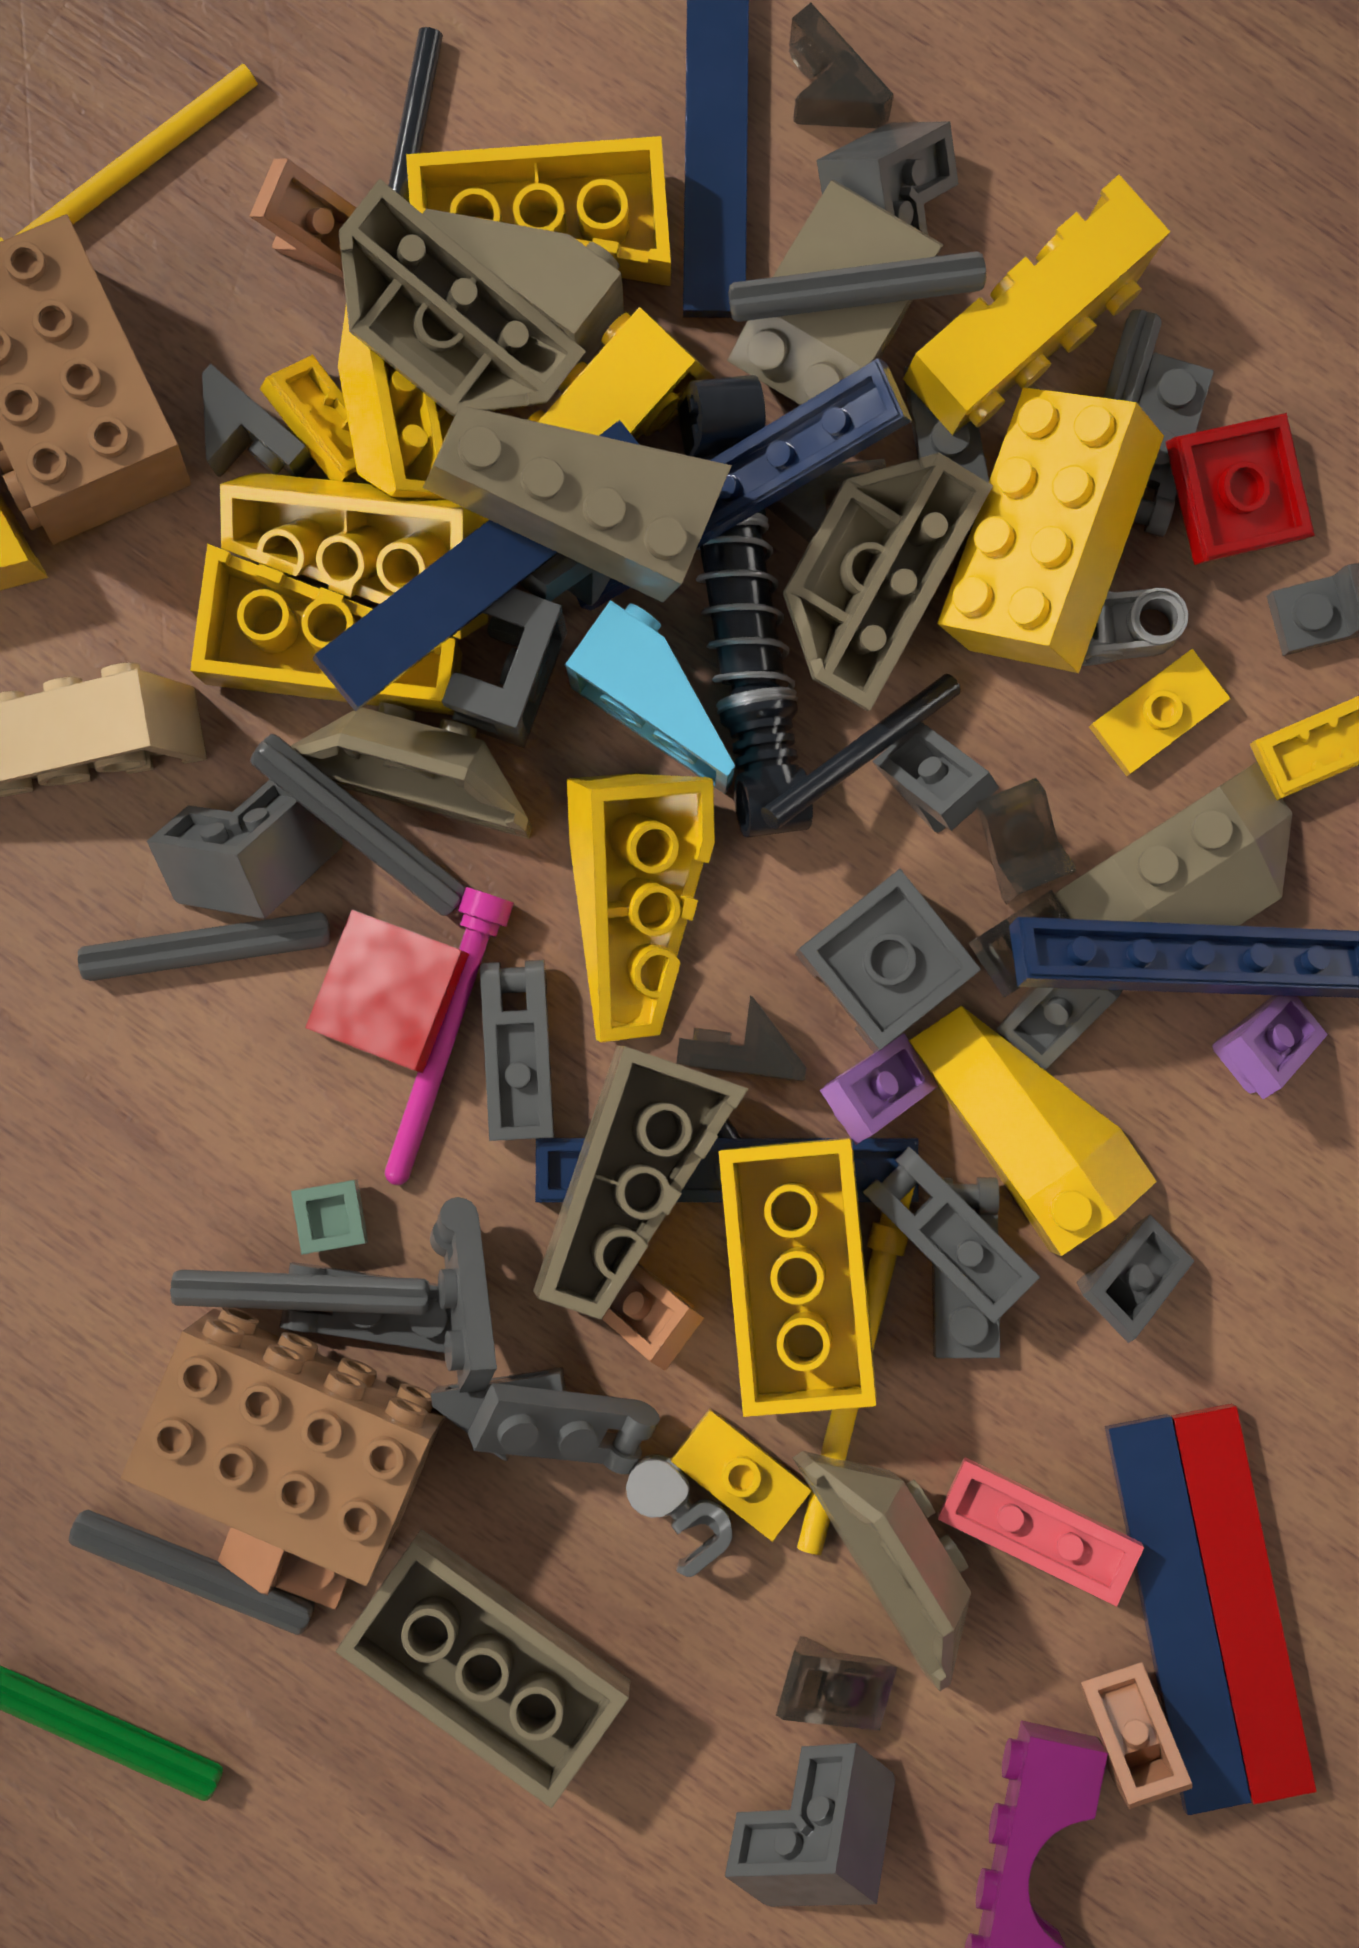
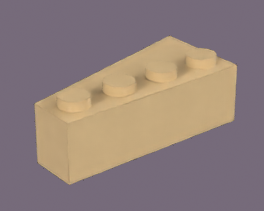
(96, 724)

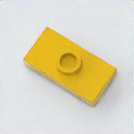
(315, 414)
(1159, 712)
(1310, 749)
(741, 1474)

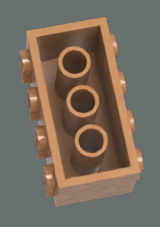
(74, 405)
(284, 1442)

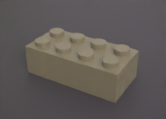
(486, 1668)

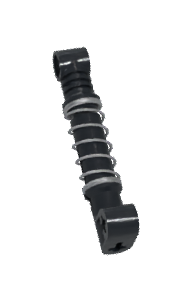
(758, 710)

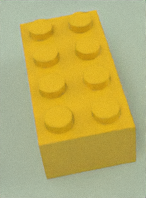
(1051, 528)
(797, 1277)

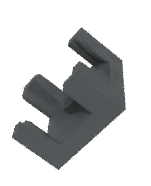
(510, 711)
(888, 960)

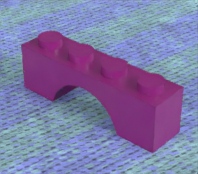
(1051, 1785)

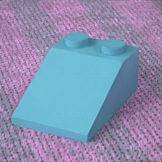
(639, 682)

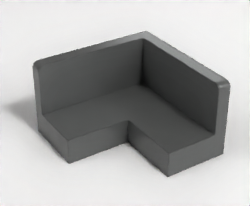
(896, 167)
(243, 857)
(827, 1843)

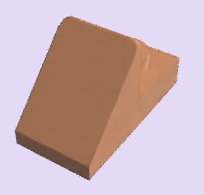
(302, 216)
(652, 1317)
(271, 1567)
(1136, 1736)

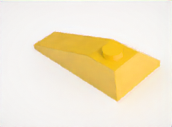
(636, 875)
(1046, 1143)

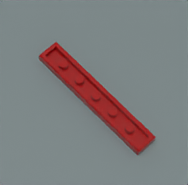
(1244, 1603)

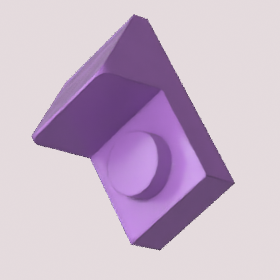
(1270, 1044)
(879, 1089)

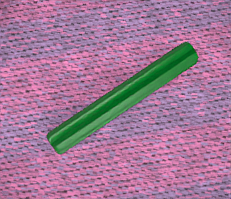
(108, 1736)

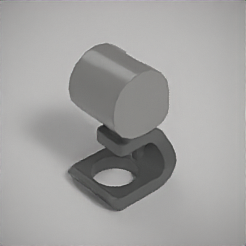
(662, 1489)

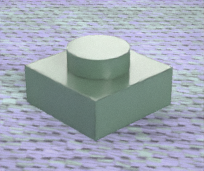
(329, 1217)

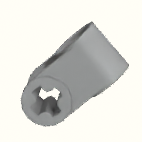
(1119, 626)

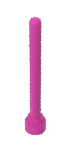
(481, 918)

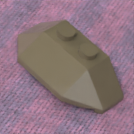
(445, 313)
(878, 569)
(417, 766)
(1201, 866)
(898, 1555)

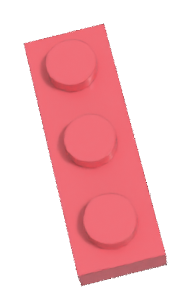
(1040, 1531)

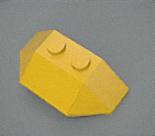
(389, 421)

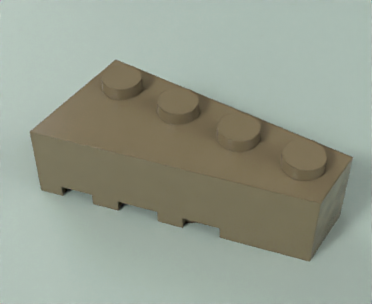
(582, 494)
(635, 1160)

